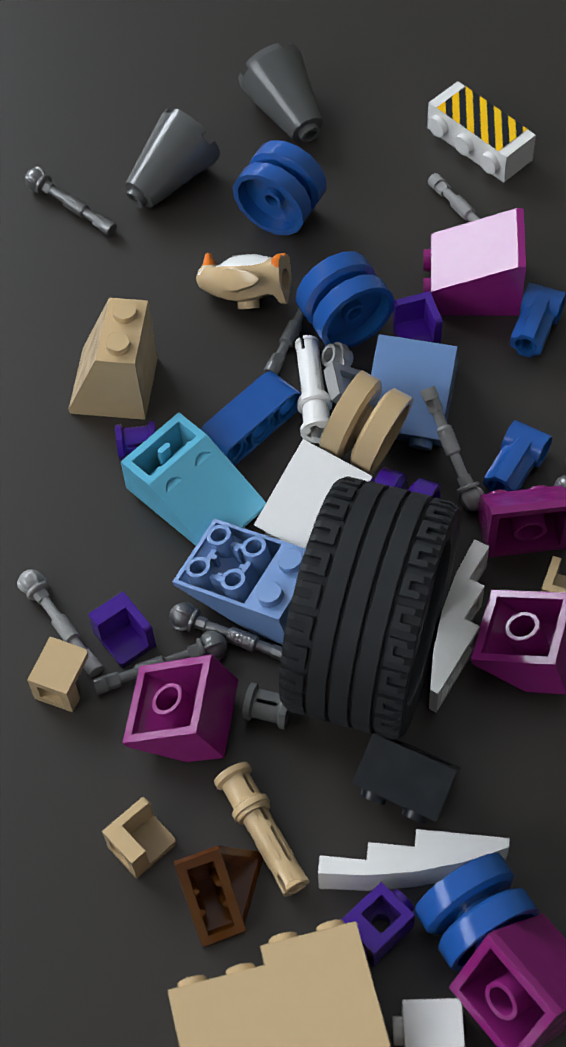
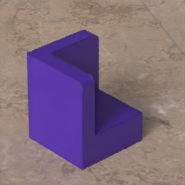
(417, 318)
(122, 629)

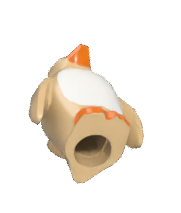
(247, 278)

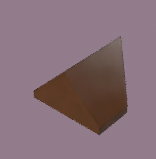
(219, 889)

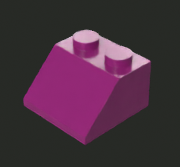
(523, 520)
(524, 640)
(182, 709)

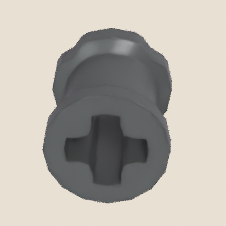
(264, 706)

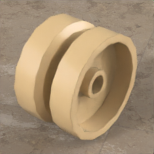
(365, 422)

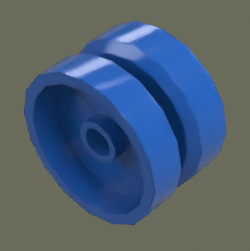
(279, 187)
(345, 299)
(471, 906)

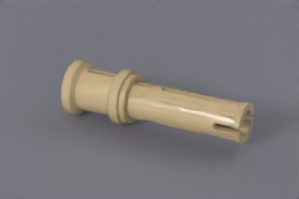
(252, 810)

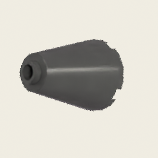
(283, 90)
(170, 159)

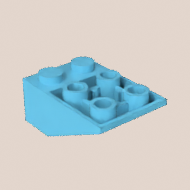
(189, 480)

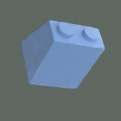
(412, 368)

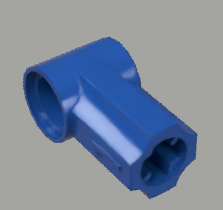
(538, 312)
(519, 453)

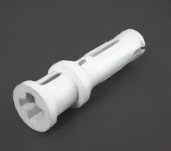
(314, 401)

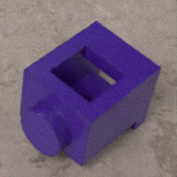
(386, 906)

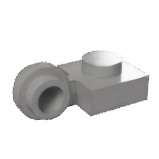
(338, 370)

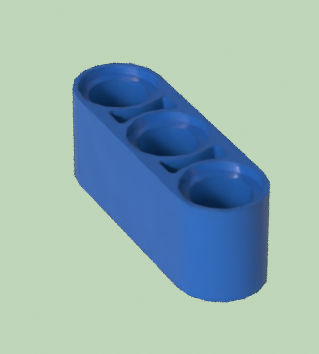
(252, 416)

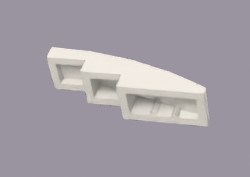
(456, 630)
(401, 866)

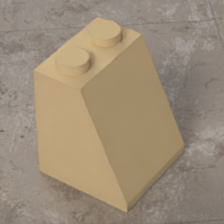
(117, 363)

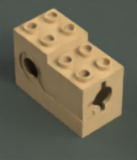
(304, 995)

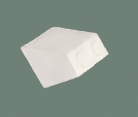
(301, 492)

